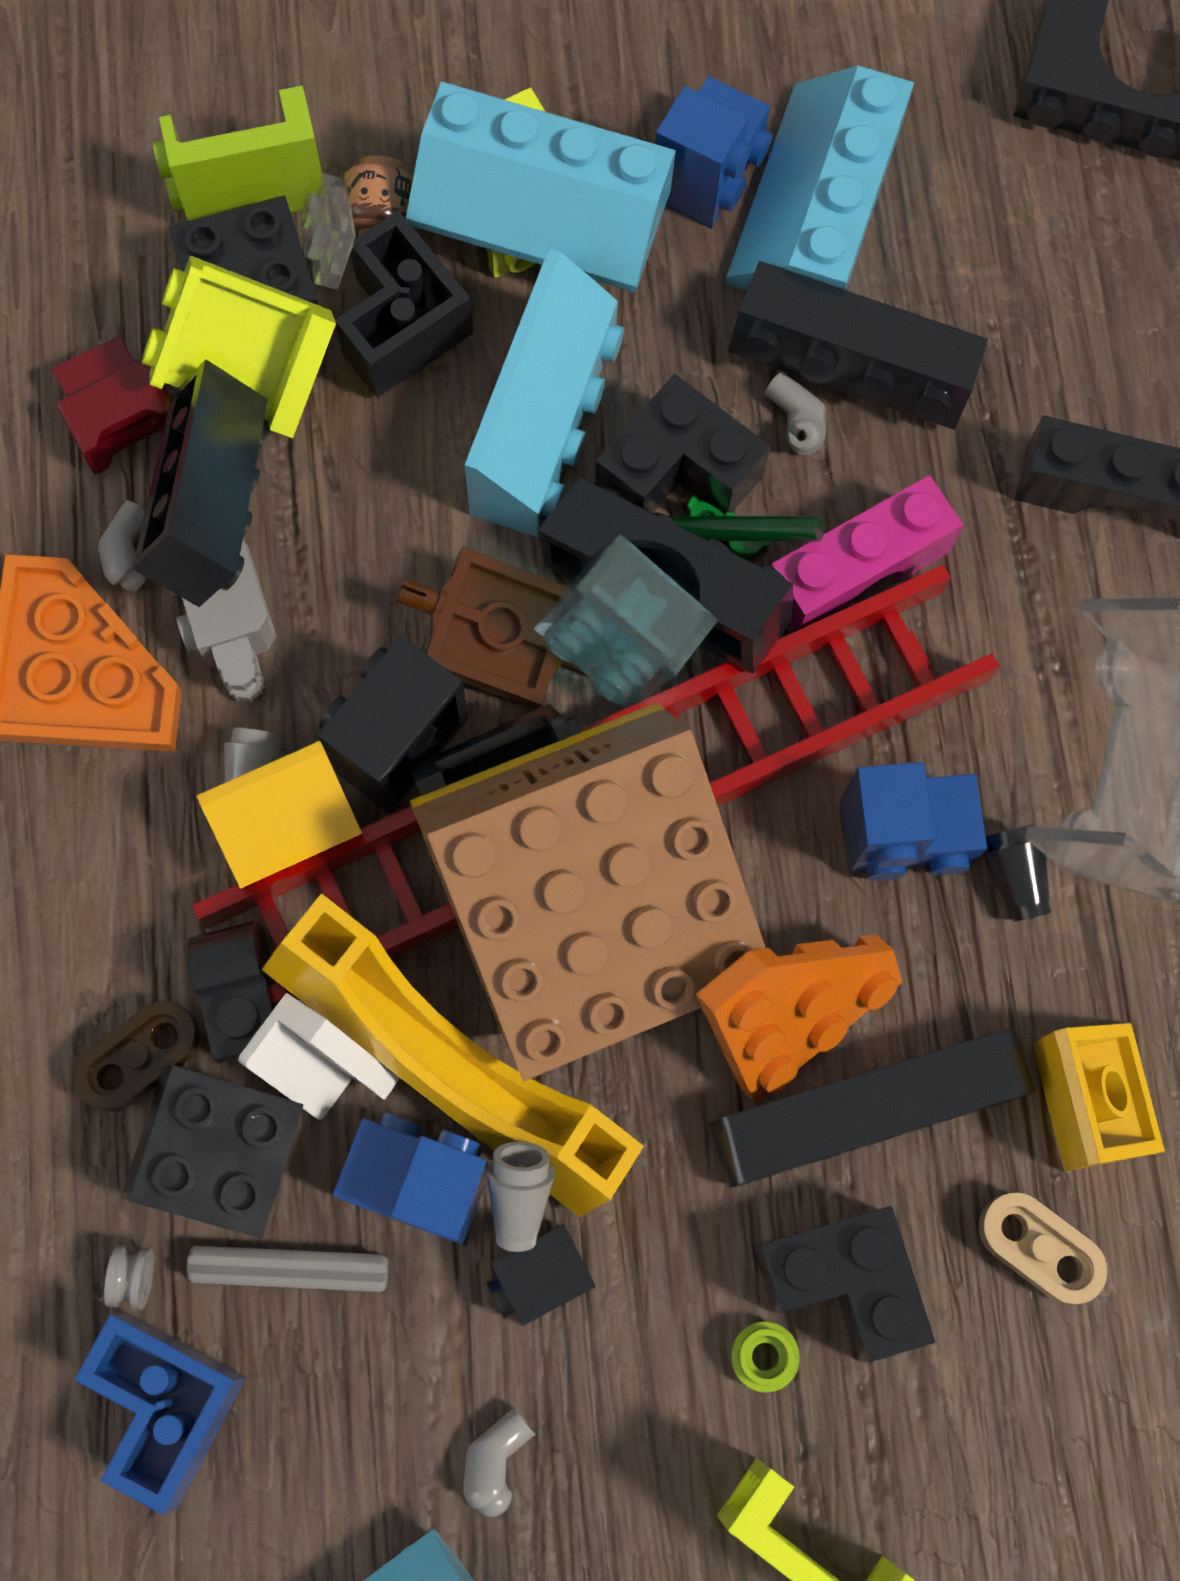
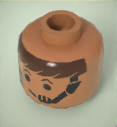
(377, 190)

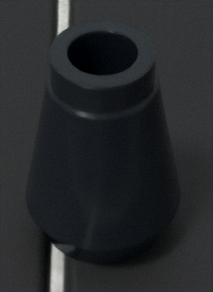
(1019, 873)

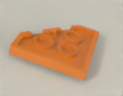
(75, 666)
(788, 1008)

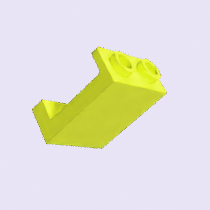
(247, 331)

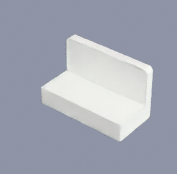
(311, 1058)

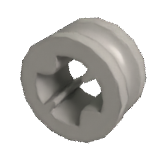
(129, 1277)

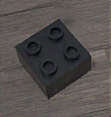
(249, 241)
(391, 721)
(212, 1151)

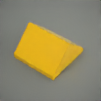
(279, 814)
(1097, 1095)

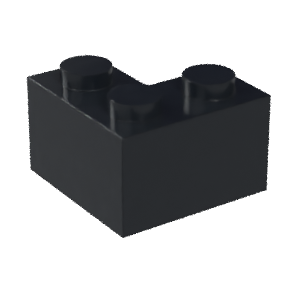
(411, 311)
(687, 443)
(862, 1266)

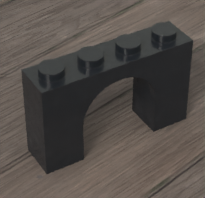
(1077, 92)

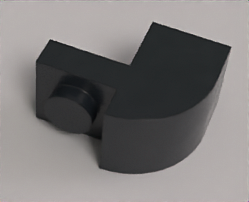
(231, 985)

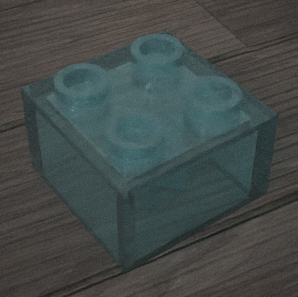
(625, 624)

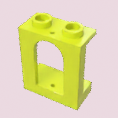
(748, 1519)

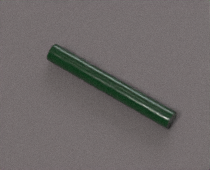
(753, 527)

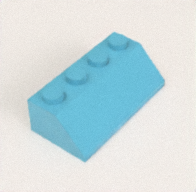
(823, 176)
(539, 183)
(542, 398)

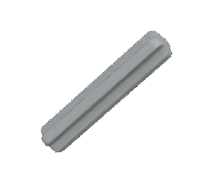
(287, 1268)

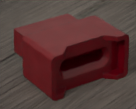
(109, 402)

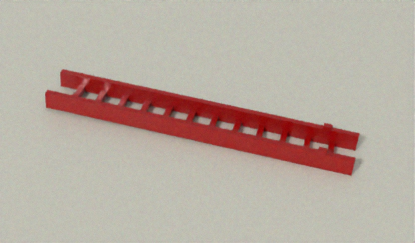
(714, 683)

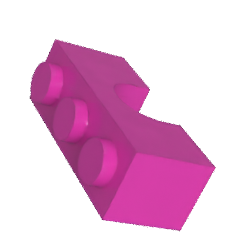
(886, 539)

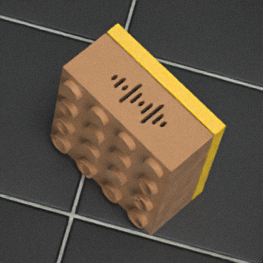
(591, 886)

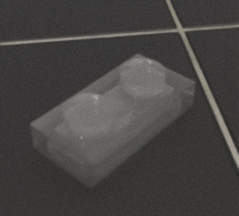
(329, 230)

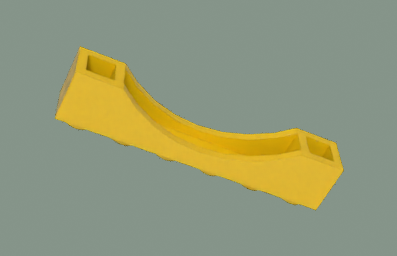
(356, 986)

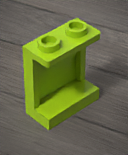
(242, 165)

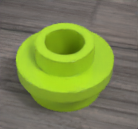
(784, 1367)

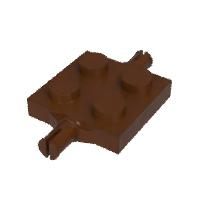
(486, 626)

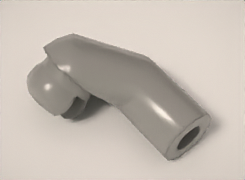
(804, 414)
(117, 547)
(486, 1463)

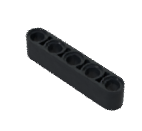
(871, 1107)

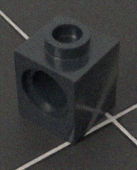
(539, 1278)

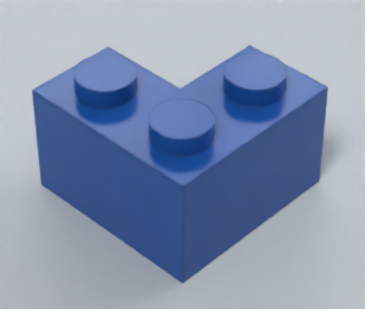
(714, 143)
(911, 821)
(414, 1179)
(177, 1406)

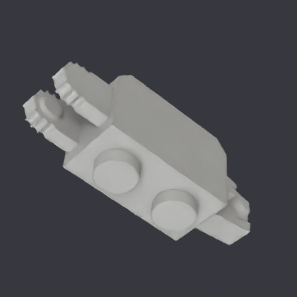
(232, 631)

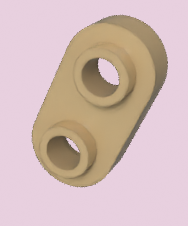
(1041, 1246)

